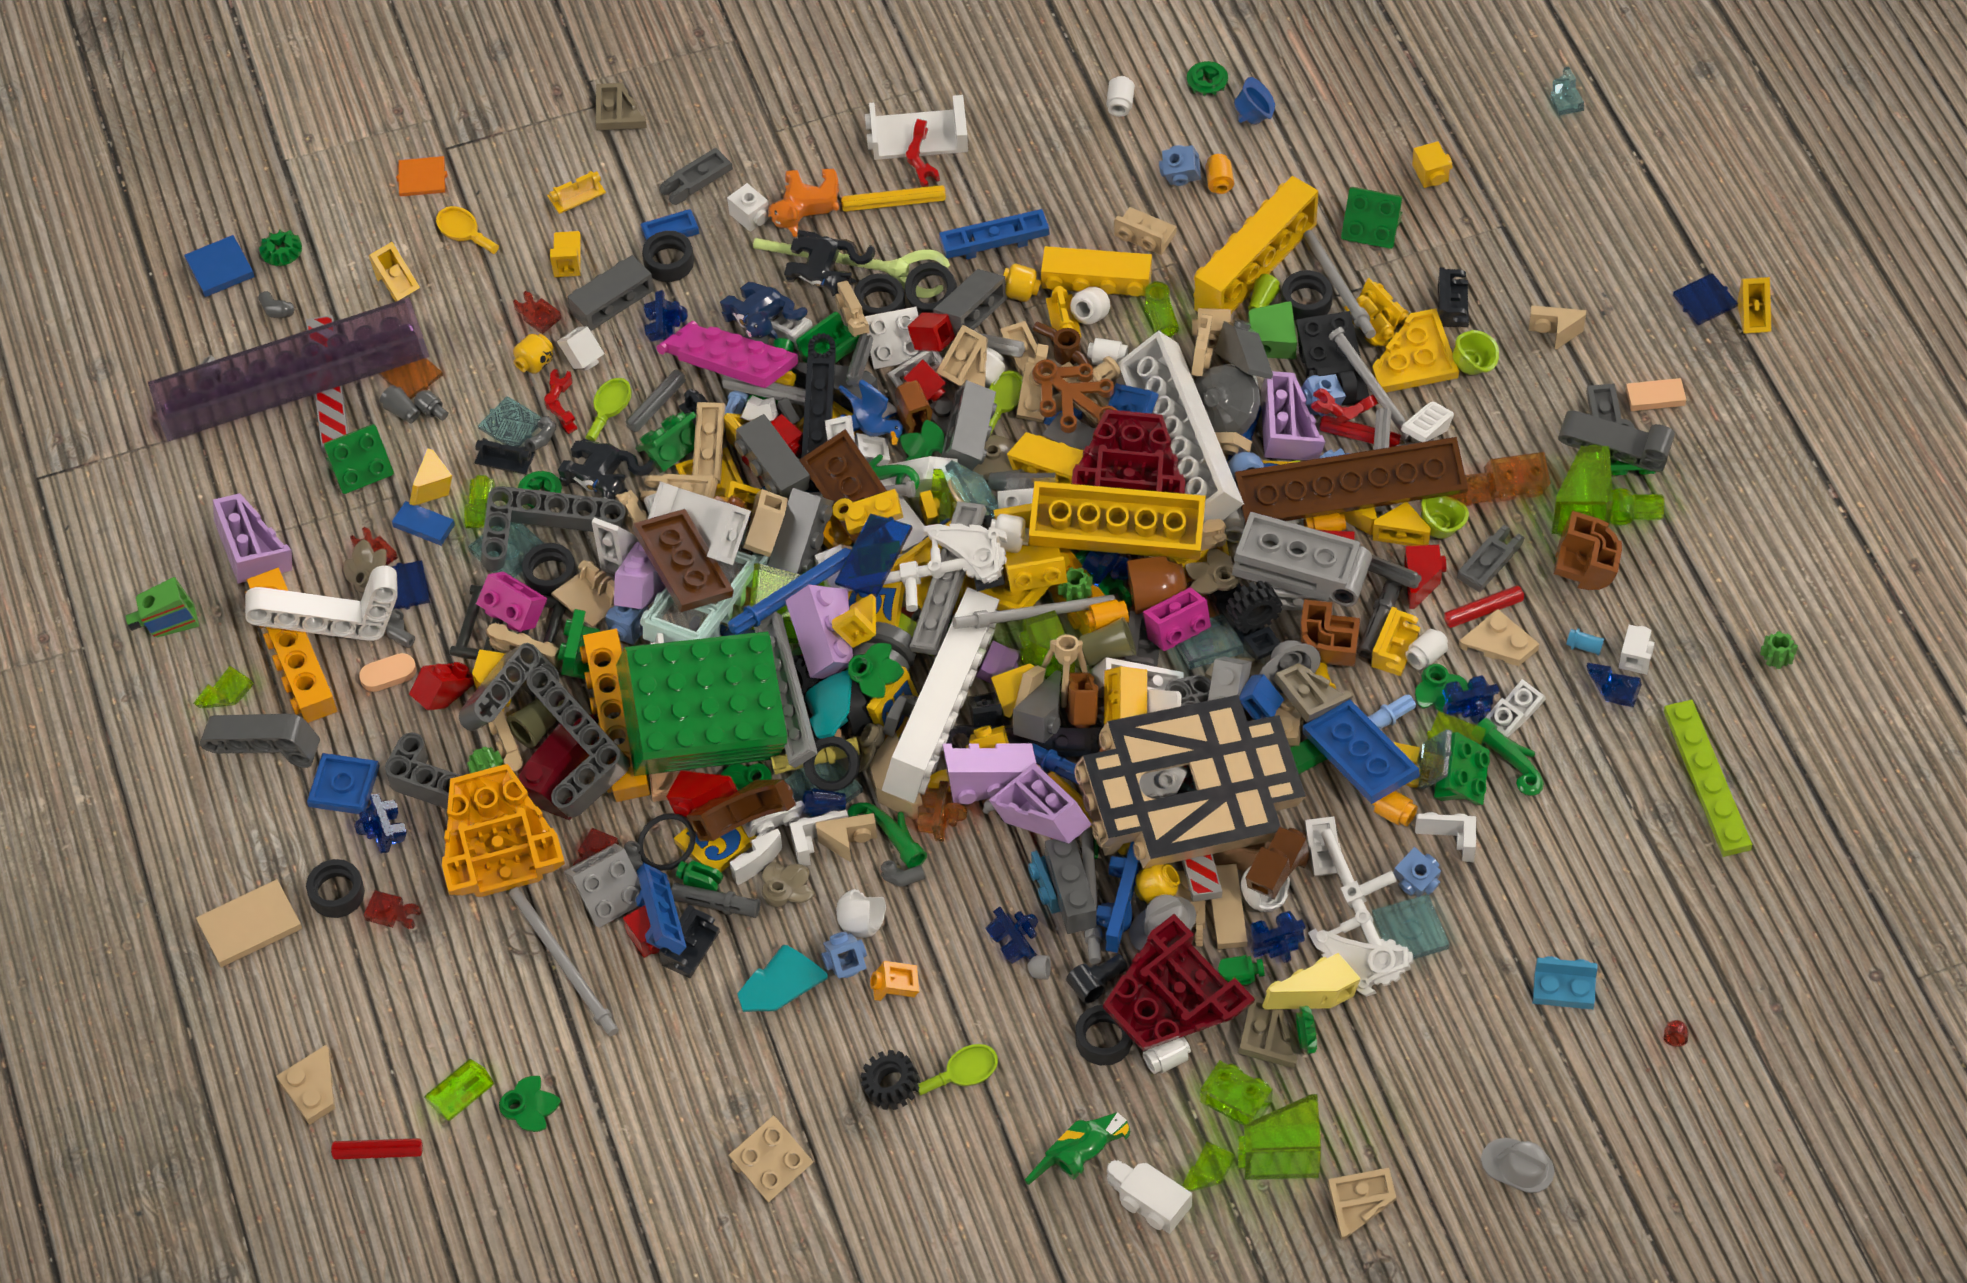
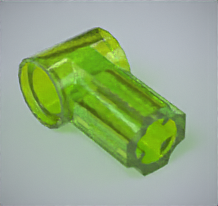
(1160, 309)
(1635, 506)
(476, 508)

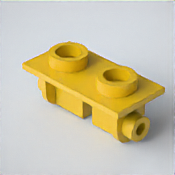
(572, 195)
(1383, 301)
(1060, 310)
(1383, 328)

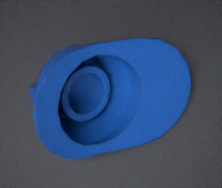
(1254, 102)

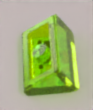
(459, 1089)

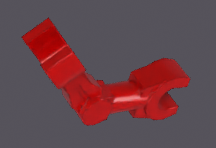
(913, 158)
(553, 404)
(1326, 405)

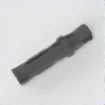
(1381, 610)
(725, 902)

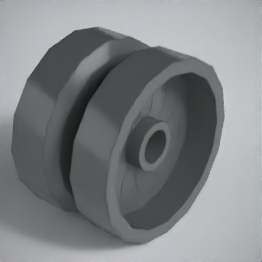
(893, 635)

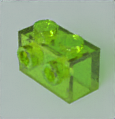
(1235, 1093)

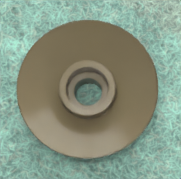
(995, 462)

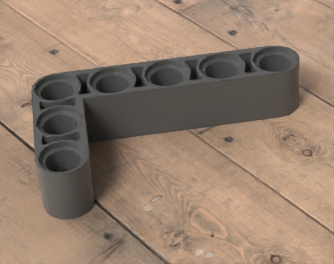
(539, 515)
(584, 734)

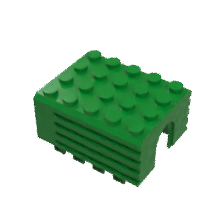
(701, 703)

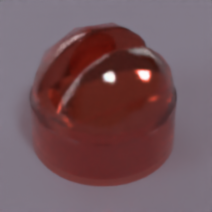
(1676, 1033)

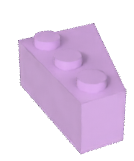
(1286, 422)
(247, 540)
(636, 580)
(812, 618)
(983, 772)
(1040, 806)

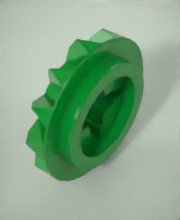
(1213, 72)
(283, 255)
(538, 479)
(1306, 1030)

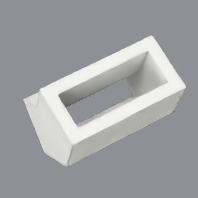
(756, 407)

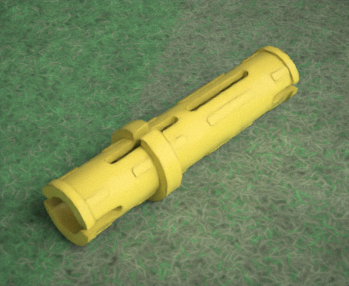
(827, 754)

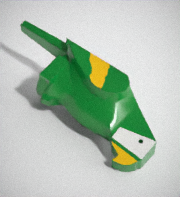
(1080, 1144)

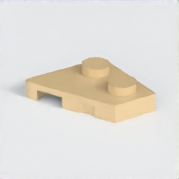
(1202, 353)
(1500, 640)

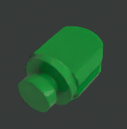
(699, 875)
(1241, 969)

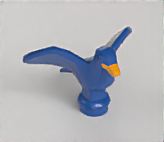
(872, 412)

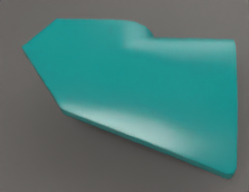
(829, 704)
(780, 981)

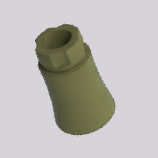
(1110, 641)
(531, 722)

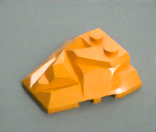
(495, 835)

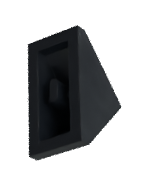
(985, 709)

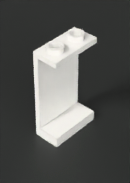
(894, 133)
(716, 521)

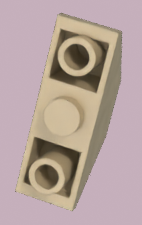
(765, 522)
(878, 771)

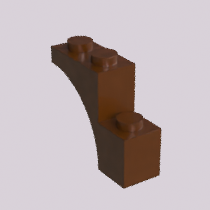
(745, 805)
(1277, 862)

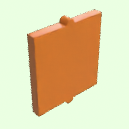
(421, 176)

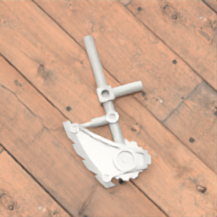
(975, 547)
(1372, 962)

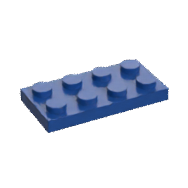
(1361, 751)

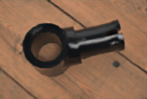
(1091, 981)

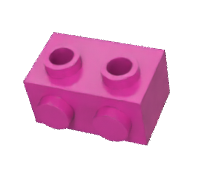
(511, 601)
(1177, 619)

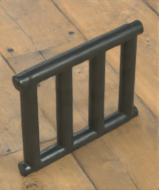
(461, 649)

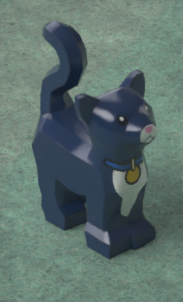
(759, 307)

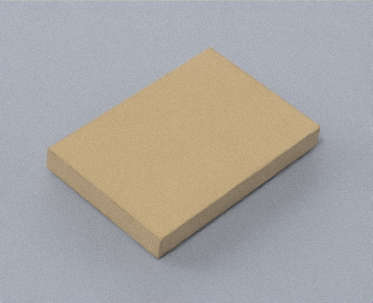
(249, 923)

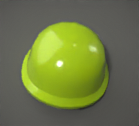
(1475, 352)
(1444, 516)

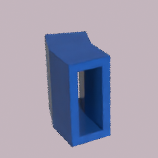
(1260, 697)

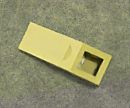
(1319, 986)

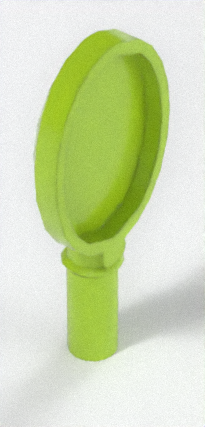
(1007, 394)
(608, 402)
(965, 1068)

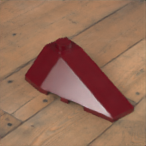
(551, 765)

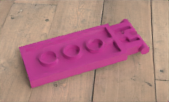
(729, 354)

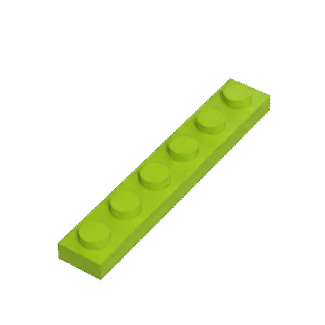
(1707, 778)

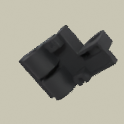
(1325, 357)

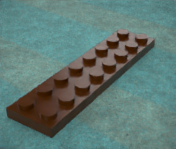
(1353, 481)

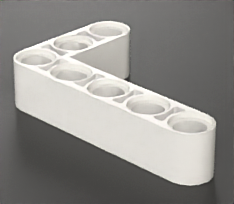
(325, 614)

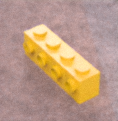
(1107, 270)

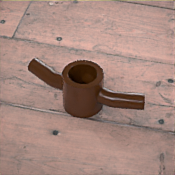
(1066, 344)

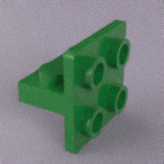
(1372, 217)
(670, 441)
(358, 459)
(1466, 772)

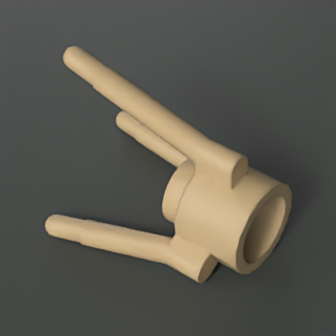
(1066, 651)

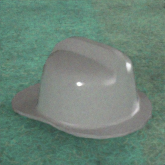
(1289, 654)
(1157, 912)
(1518, 1164)

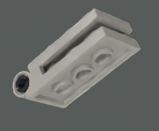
(1301, 560)

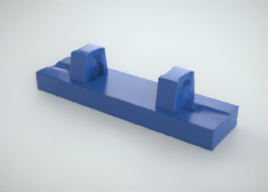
(994, 234)
(661, 910)
(1115, 917)

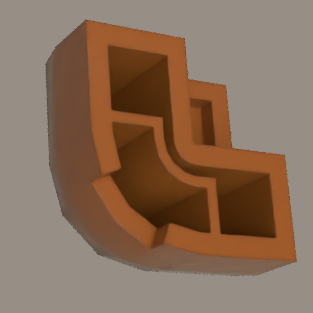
(1588, 552)
(1154, 581)
(1330, 634)

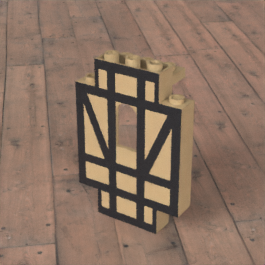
(1238, 770)

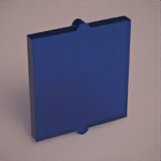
(1705, 299)
(411, 585)

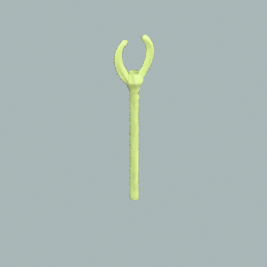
(896, 268)

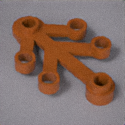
(1070, 391)

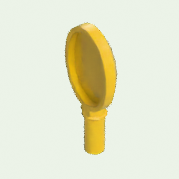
(462, 226)

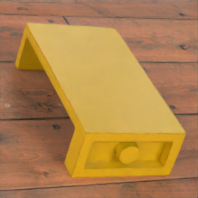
(1032, 564)

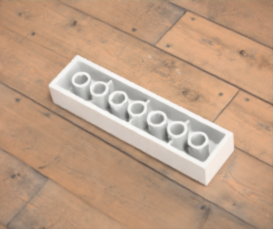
(1162, 368)
(939, 701)

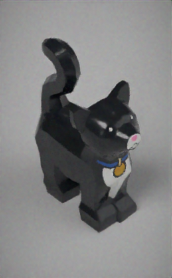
(822, 258)
(598, 469)

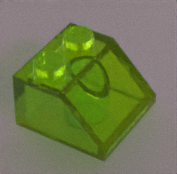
(1036, 640)

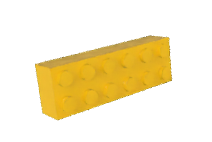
(1257, 246)
(1117, 520)

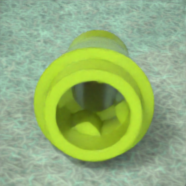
(1264, 291)

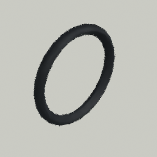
(650, 824)

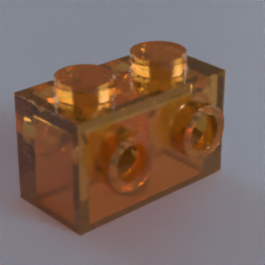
(1518, 476)

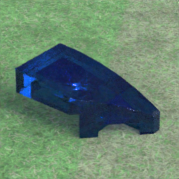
(1615, 687)

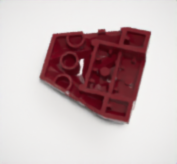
(1130, 453)
(1172, 990)

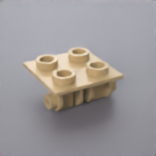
(588, 592)
(770, 1158)

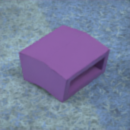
(997, 661)

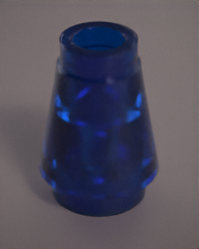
(822, 801)

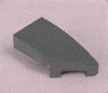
(903, 706)

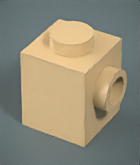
(1218, 318)

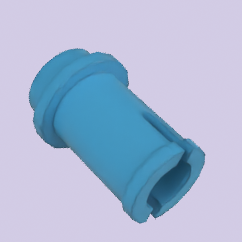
(1584, 641)

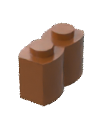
(912, 407)
(1082, 700)

